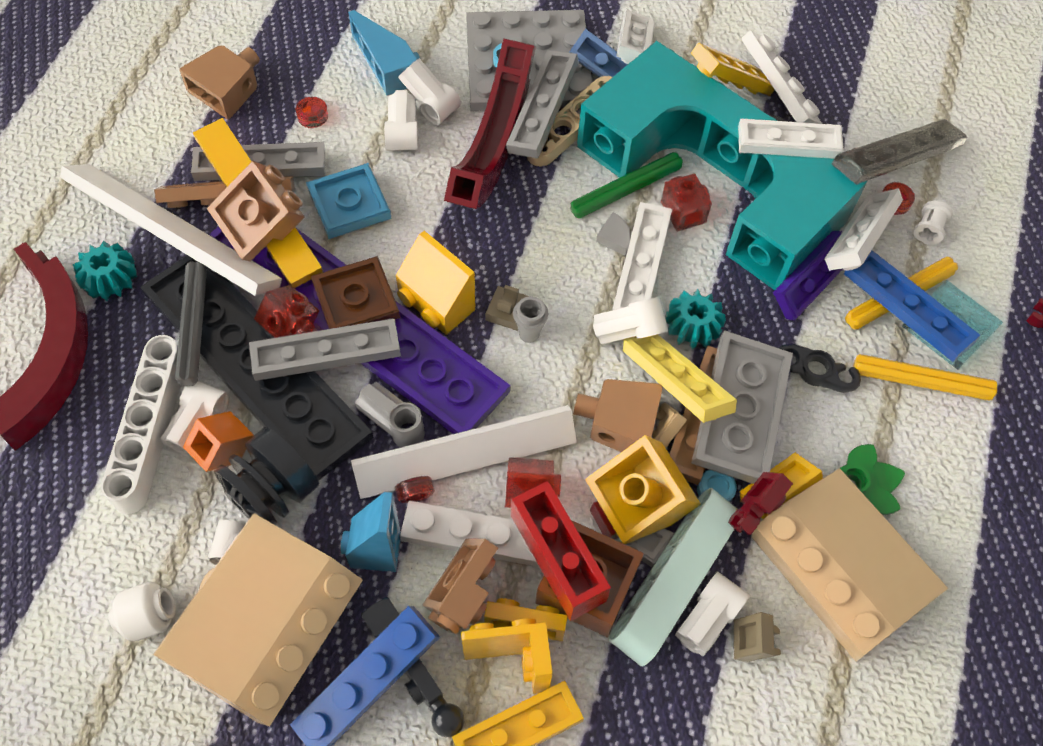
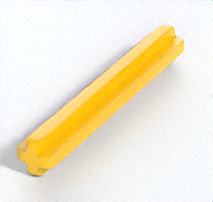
(924, 279)
(925, 377)

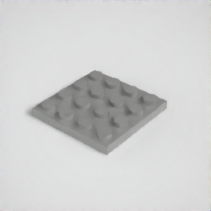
(544, 29)

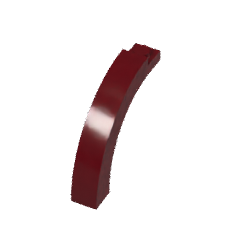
(480, 169)
(60, 356)

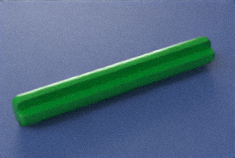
(626, 185)

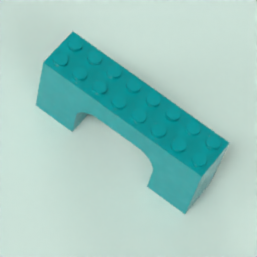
(671, 104)

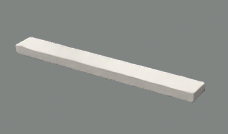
(171, 229)

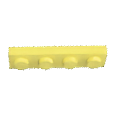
(680, 377)

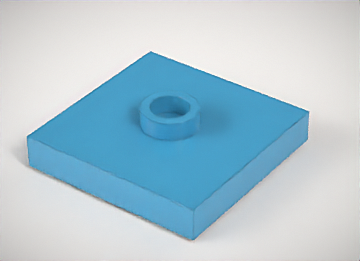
(348, 200)

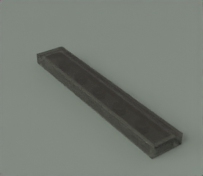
(899, 151)

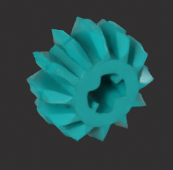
(105, 270)
(695, 319)

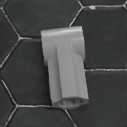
(391, 413)

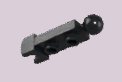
(446, 717)

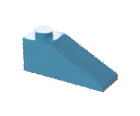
(383, 50)
(373, 536)

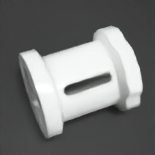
(933, 222)

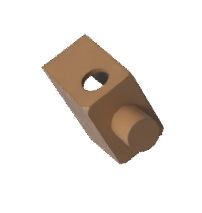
(222, 78)
(621, 412)

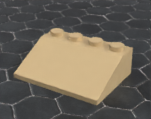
(847, 563)
(259, 619)

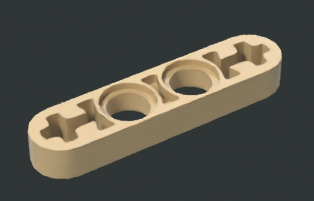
(569, 118)

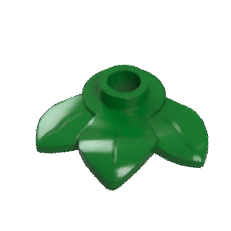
(874, 478)

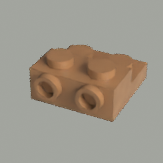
(256, 209)
(456, 596)

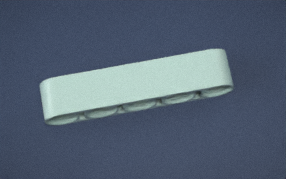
(674, 579)

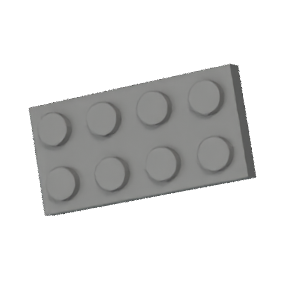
(745, 440)

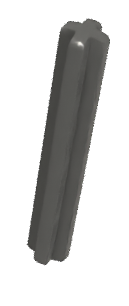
(191, 324)

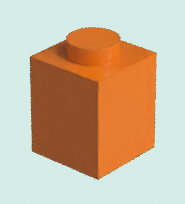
(216, 439)

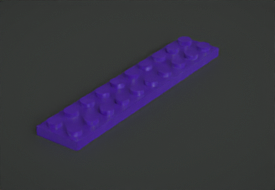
(431, 368)

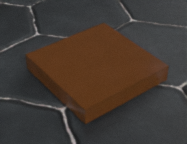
(355, 294)

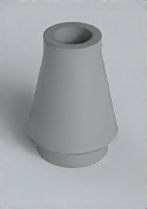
(530, 318)

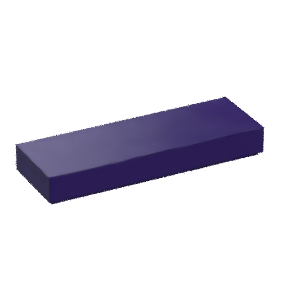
(807, 280)

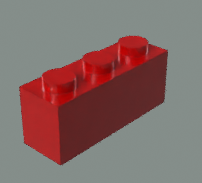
(559, 550)

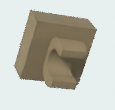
(502, 305)
(755, 637)

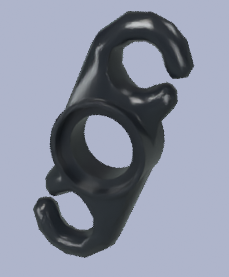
(830, 378)

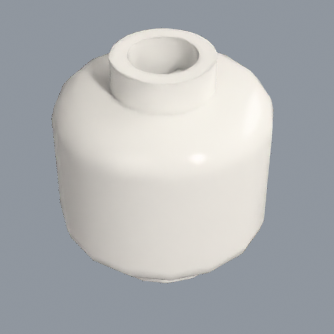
(142, 611)

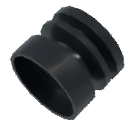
(272, 473)

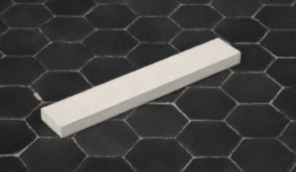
(465, 450)

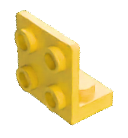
(521, 637)

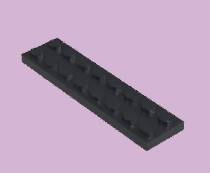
(294, 405)

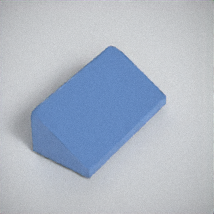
(597, 55)

